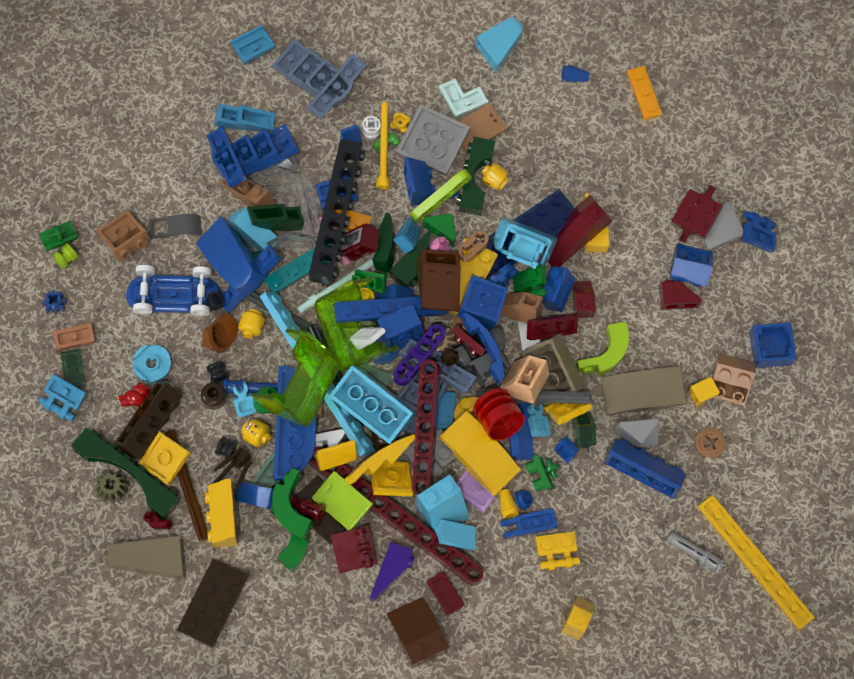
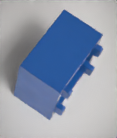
(483, 301)
(772, 345)

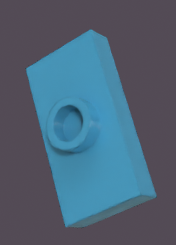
(446, 410)

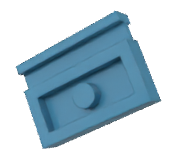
(252, 44)

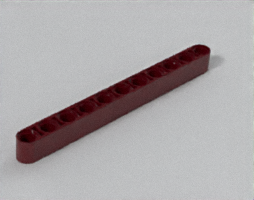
(414, 536)

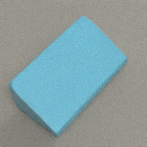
(456, 534)

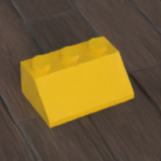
(221, 514)

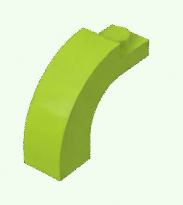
(617, 345)

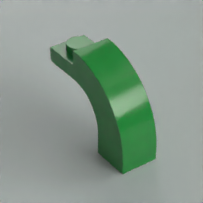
(289, 519)
(295, 552)

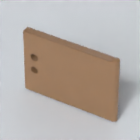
(482, 124)

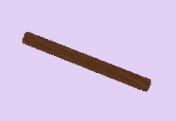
(190, 496)

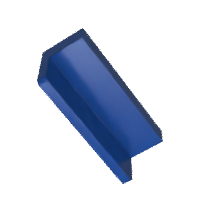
(522, 442)

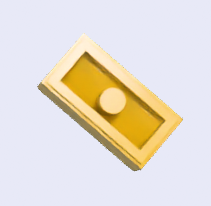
(336, 455)

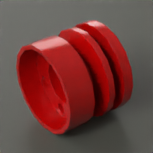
(498, 414)

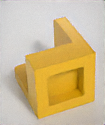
(703, 391)

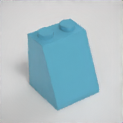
(442, 502)

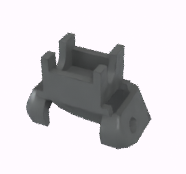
(480, 365)

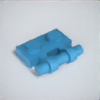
(65, 392)

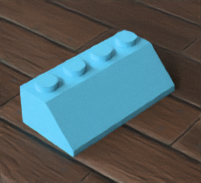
(372, 404)

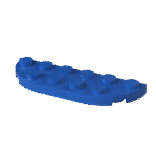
(293, 442)

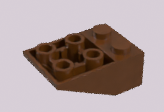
(439, 280)

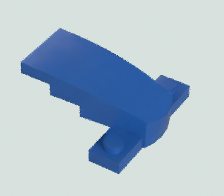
(249, 154)
(235, 262)

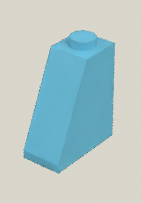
(499, 42)
(253, 235)

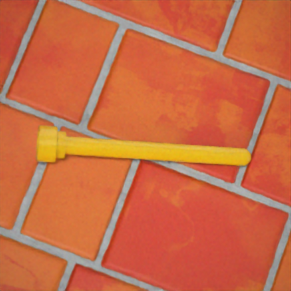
(383, 180)

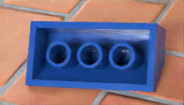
(645, 469)

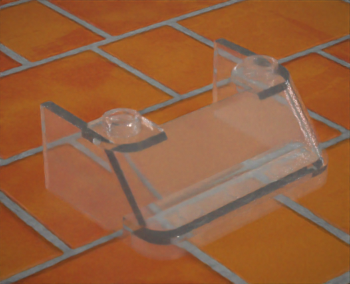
(292, 190)

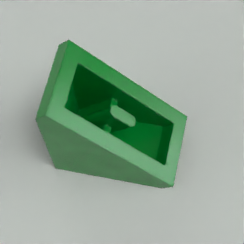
(441, 227)

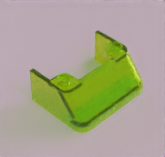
(339, 334)
(309, 382)

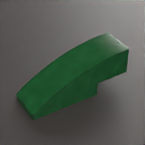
(276, 217)
(386, 247)

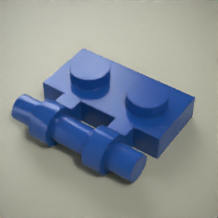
(759, 236)

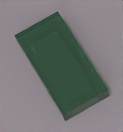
(73, 367)

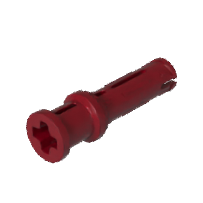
(305, 505)

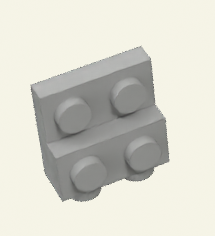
(443, 454)

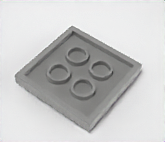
(433, 139)

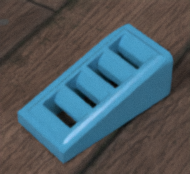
(407, 235)

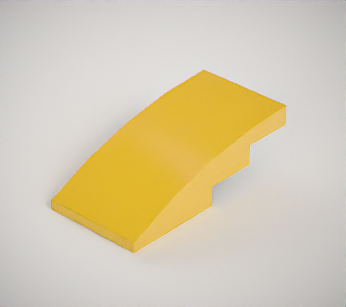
(482, 456)

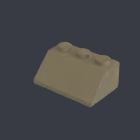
(562, 369)

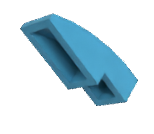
(244, 118)

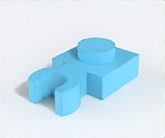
(243, 402)
(538, 423)

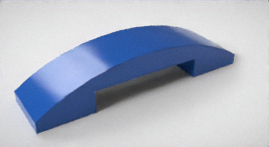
(474, 326)

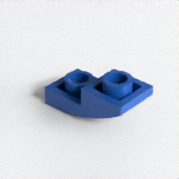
(254, 495)

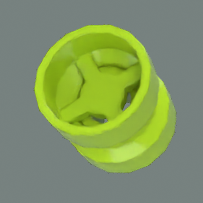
(65, 256)

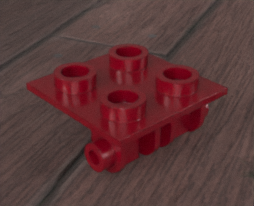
(354, 549)

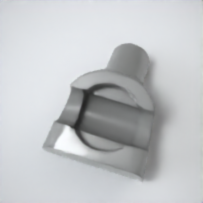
(289, 163)

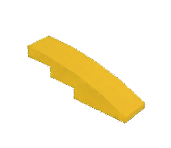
(385, 456)

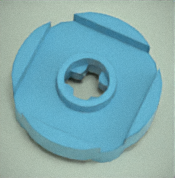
(151, 353)

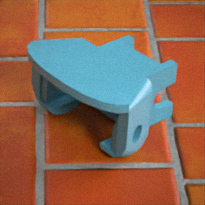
(525, 244)

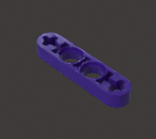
(417, 353)

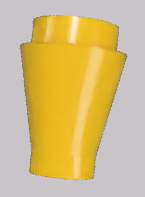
(508, 506)

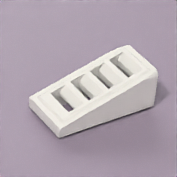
(366, 336)

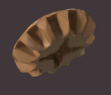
(711, 434)

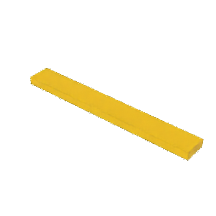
(756, 562)

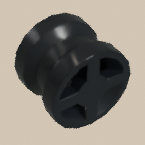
(217, 371)
(225, 447)

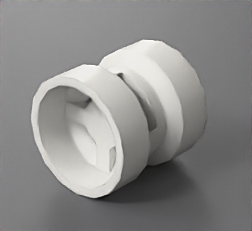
(371, 132)

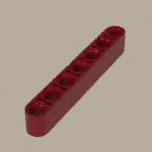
(422, 418)

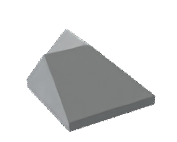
(640, 433)

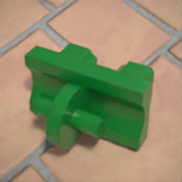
(58, 235)
(378, 278)
(545, 481)

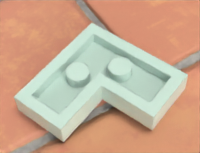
(460, 102)

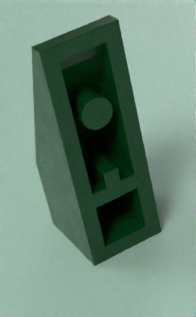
(405, 270)

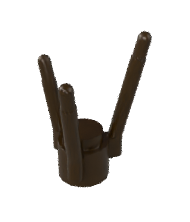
(239, 458)

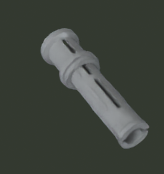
(674, 539)

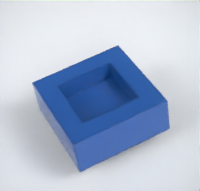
(566, 449)

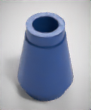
(574, 74)

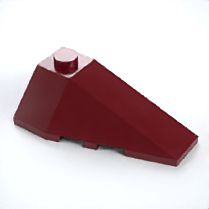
(581, 227)

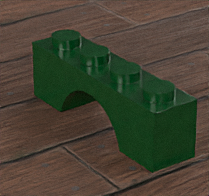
(481, 154)

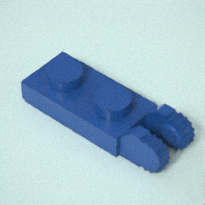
(530, 523)

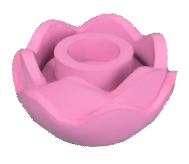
(439, 244)

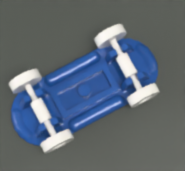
(171, 292)

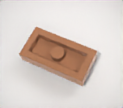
(74, 337)

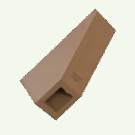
(250, 193)
(522, 306)

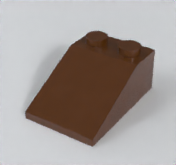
(418, 632)

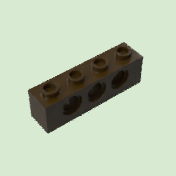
(138, 423)

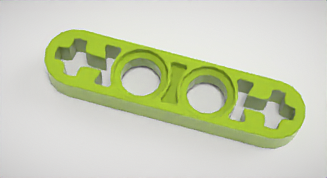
(440, 195)

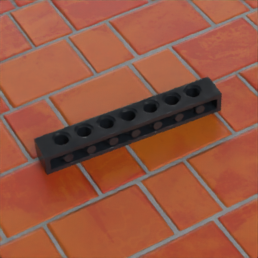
(346, 151)

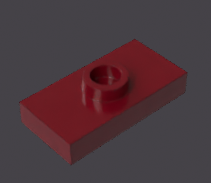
(445, 593)

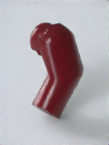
(156, 522)

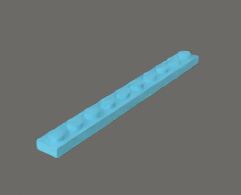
(347, 421)

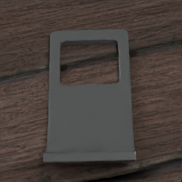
(178, 225)

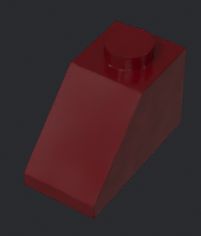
(677, 296)
(583, 299)

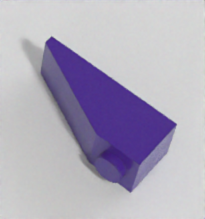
(392, 568)

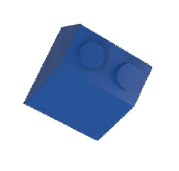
(417, 180)
(691, 265)
(401, 327)

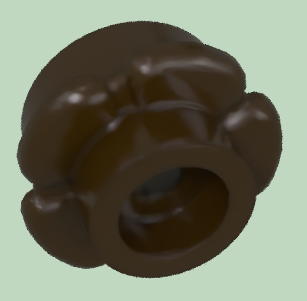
(449, 357)

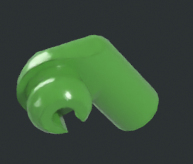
(392, 138)

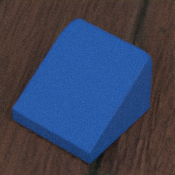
(351, 133)

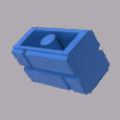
(558, 288)

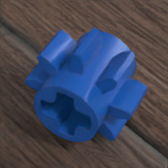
(55, 307)

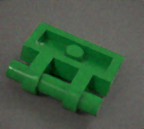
(532, 280)

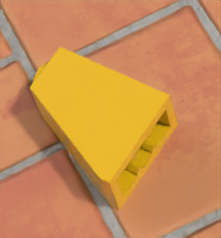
(578, 618)

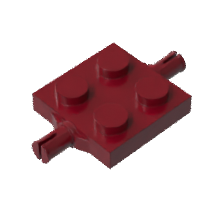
(697, 213)

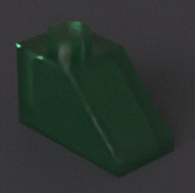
(584, 430)

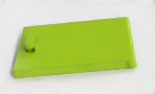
(342, 501)

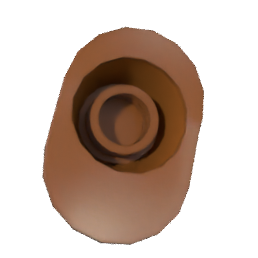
(220, 333)

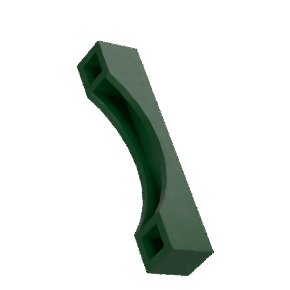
(94, 449)

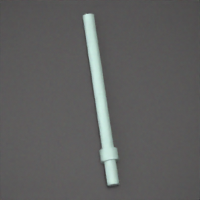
(347, 278)

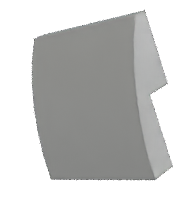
(725, 229)

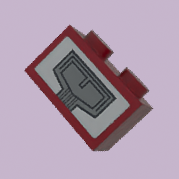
(360, 242)

